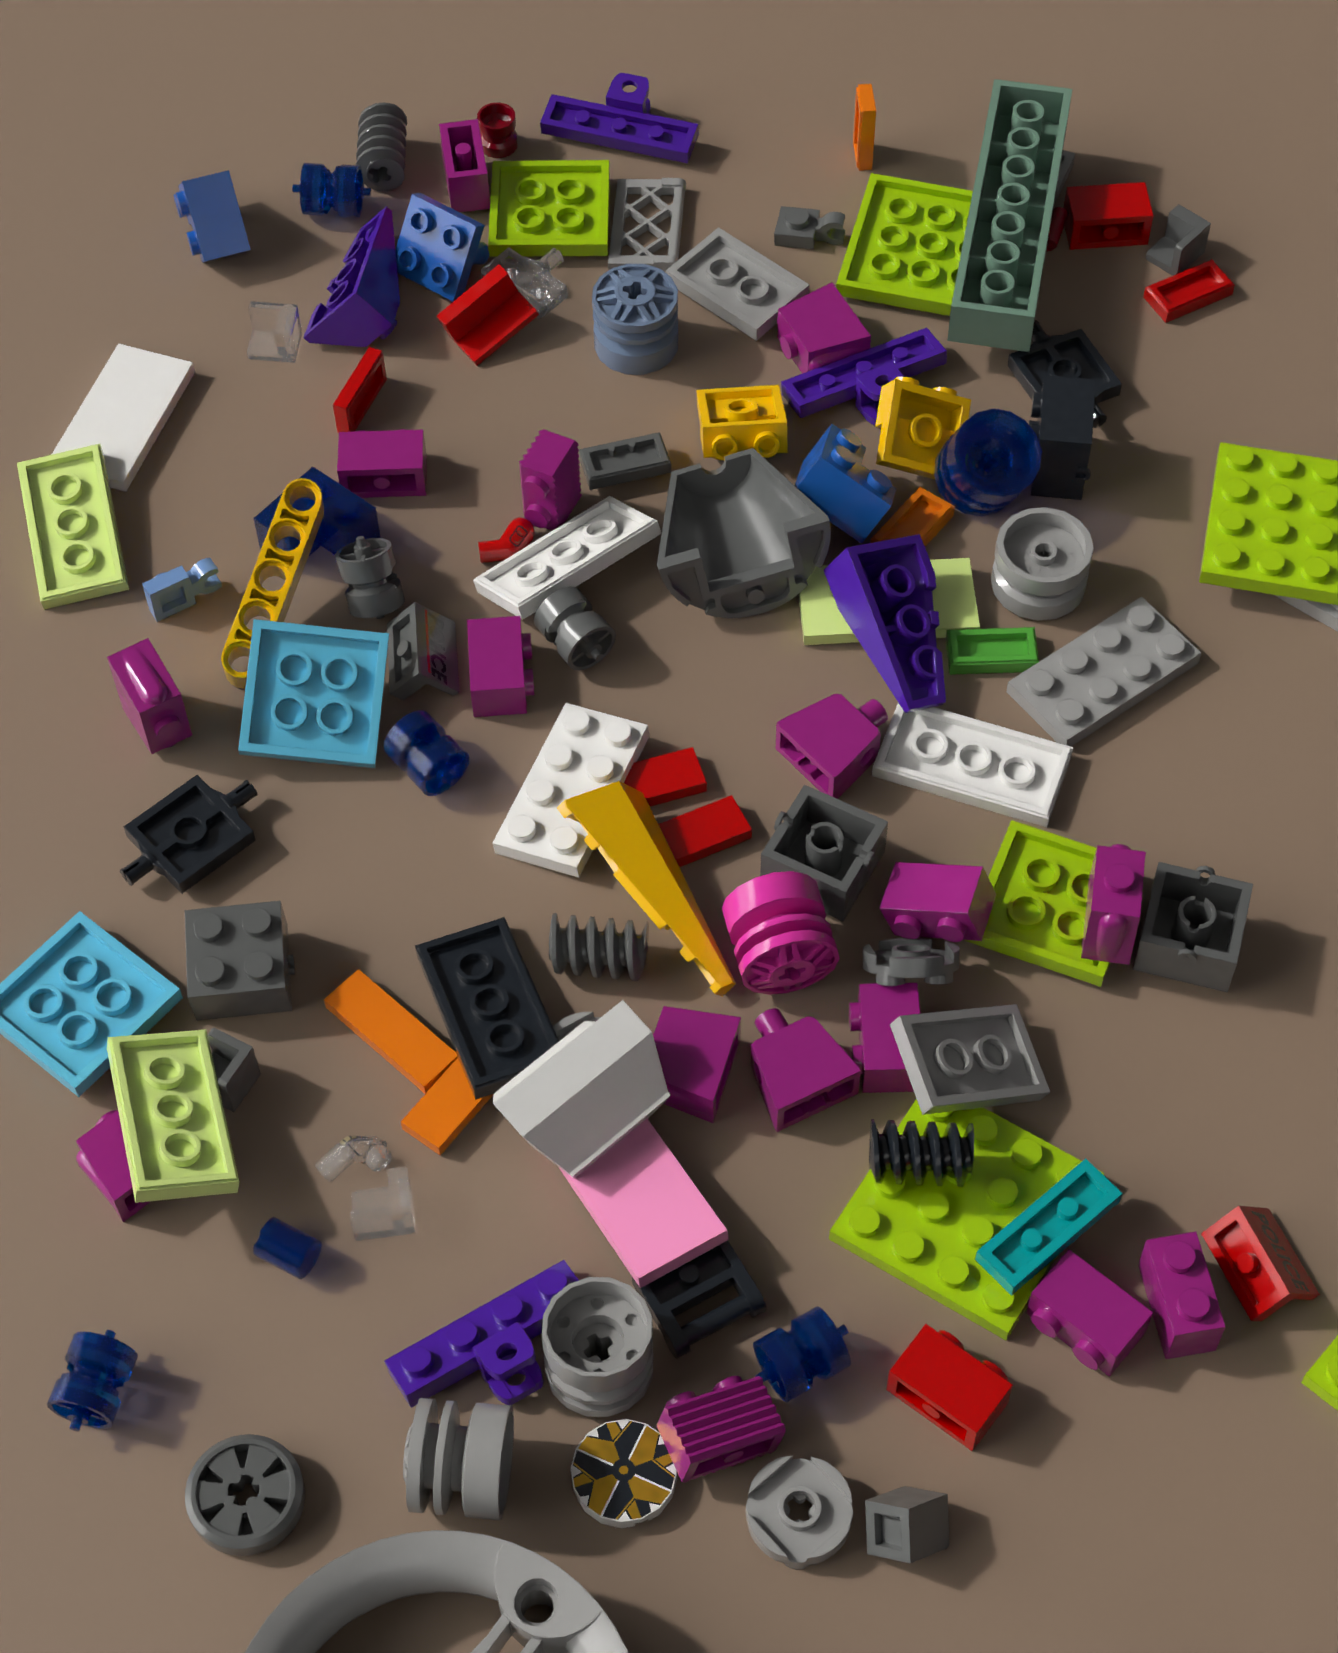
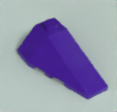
(363, 292)
(890, 608)

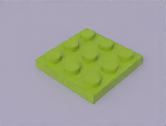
(549, 207)
(1042, 902)

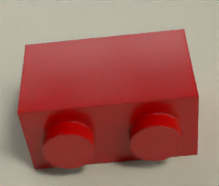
(1108, 215)
(949, 1386)

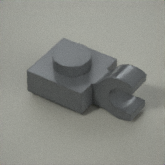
(804, 226)

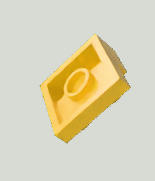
(742, 420)
(916, 424)

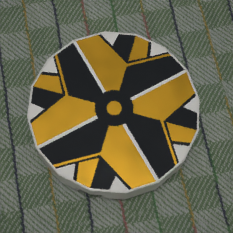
(623, 1473)

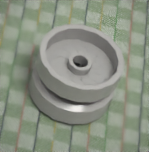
(1041, 563)

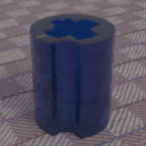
(287, 1248)

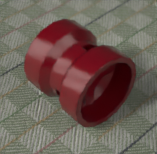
(497, 129)

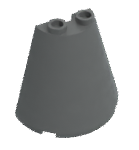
(739, 537)

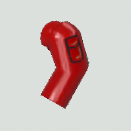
(515, 538)

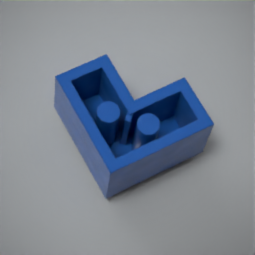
(214, 216)
(844, 487)

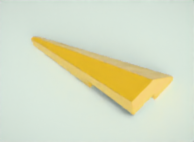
(643, 863)

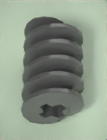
(382, 146)
(598, 948)

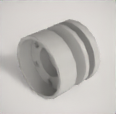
(598, 1346)
(459, 1458)

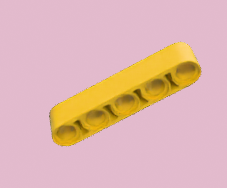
(275, 562)

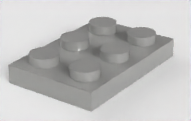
(736, 283)
(969, 1058)

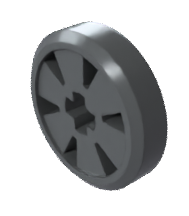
(264, 1518)

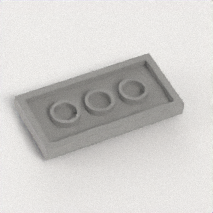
(1103, 672)

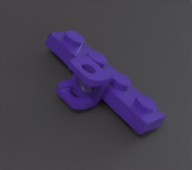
(621, 123)
(863, 375)
(487, 1339)

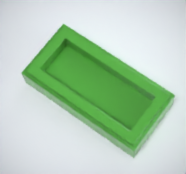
(991, 650)

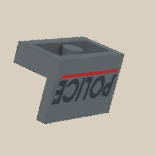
(422, 652)

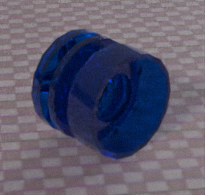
(1000, 446)

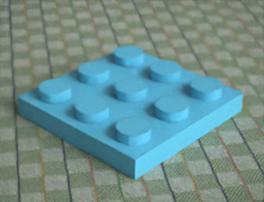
(313, 693)
(78, 995)

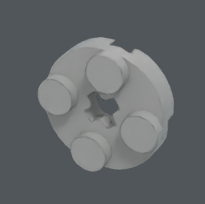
(799, 1542)

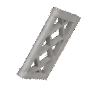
(650, 190)

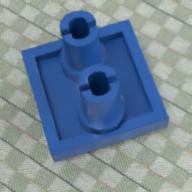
(439, 246)

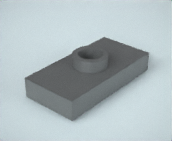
(625, 461)

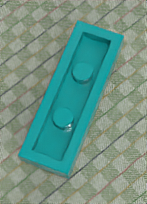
(1048, 1226)

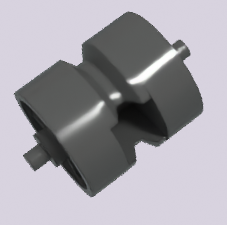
(368, 571)
(574, 628)

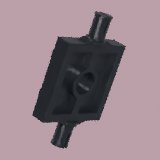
(1066, 357)
(189, 833)

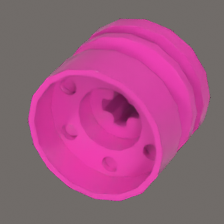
(780, 933)

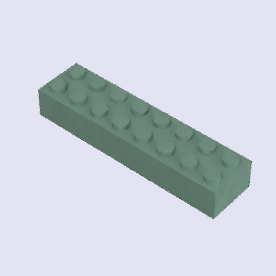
(1010, 216)

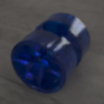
(324, 190)
(426, 753)
(806, 1351)
(95, 1370)

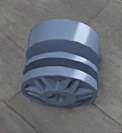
(635, 319)

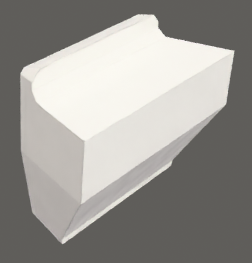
(587, 1090)

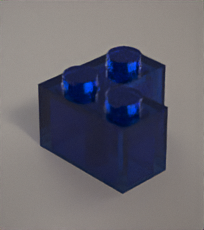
(343, 520)

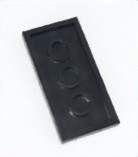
(487, 1003)

